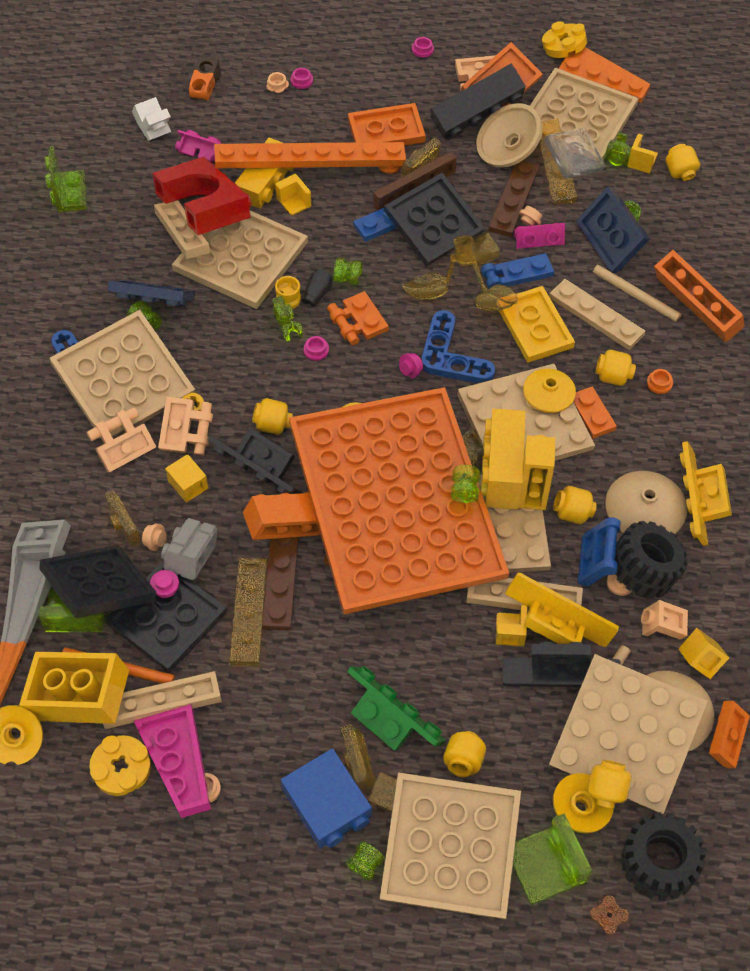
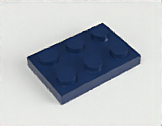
(612, 230)
(151, 292)

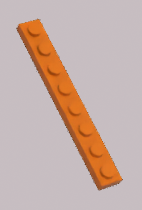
(309, 155)

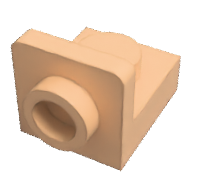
(665, 619)

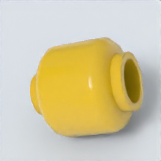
(682, 162)
(615, 367)
(271, 416)
(574, 505)
(464, 754)
(609, 783)

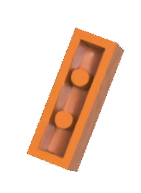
(281, 516)

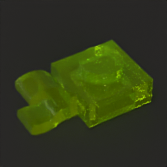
(617, 151)
(283, 316)

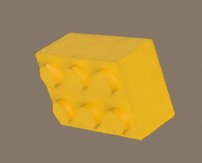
(503, 458)
(75, 687)

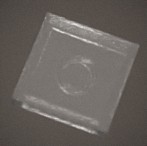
(574, 153)

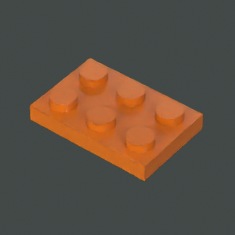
(510, 54)
(388, 125)

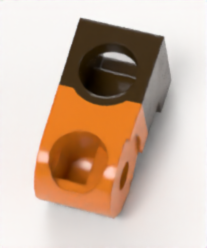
(204, 79)

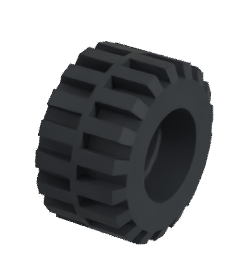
(649, 559)
(655, 879)

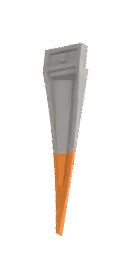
(27, 589)

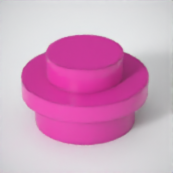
(422, 47)
(301, 78)
(316, 348)
(410, 365)
(165, 583)

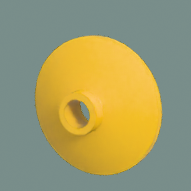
(548, 398)
(31, 734)
(573, 790)

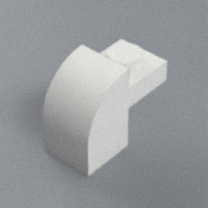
(151, 118)

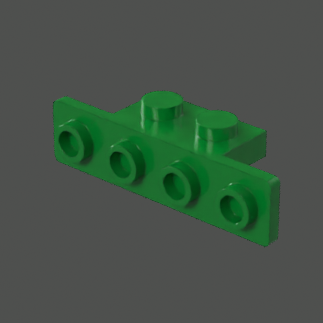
(389, 716)

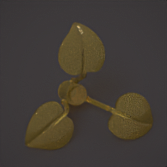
(466, 253)

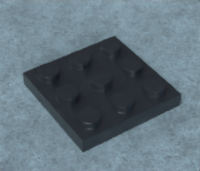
(433, 218)
(97, 581)
(170, 625)

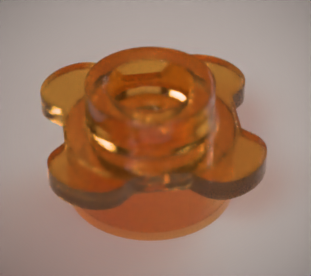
(600, 915)

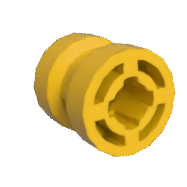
(289, 289)

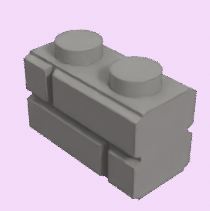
(189, 548)

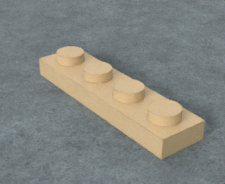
(174, 220)
(597, 314)
(494, 594)
(155, 699)

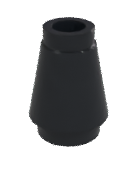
(317, 287)

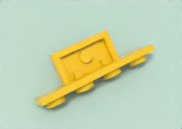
(707, 493)
(559, 616)

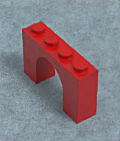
(221, 207)

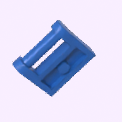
(598, 552)

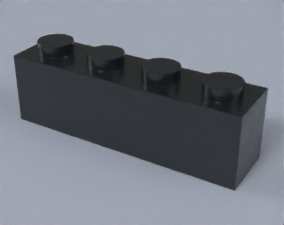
(478, 101)

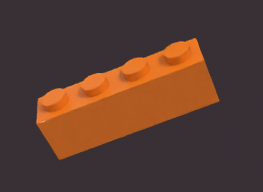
(699, 296)

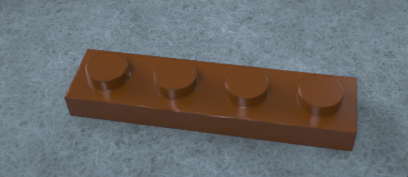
(443, 164)
(514, 198)
(280, 583)

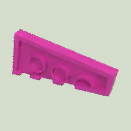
(176, 752)

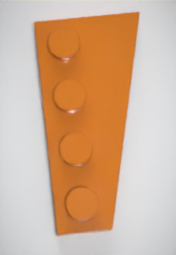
(602, 71)

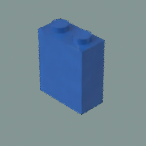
(327, 799)

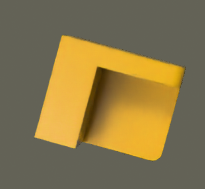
(641, 158)
(293, 194)
(187, 478)
(511, 628)
(703, 653)

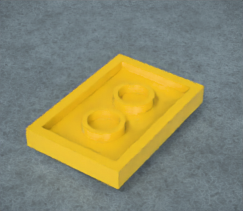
(537, 325)

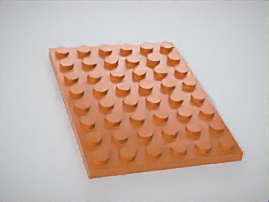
(386, 500)

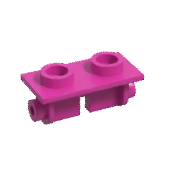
(192, 142)
(540, 235)

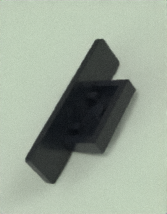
(261, 455)
(550, 666)

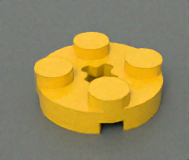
(564, 39)
(127, 780)

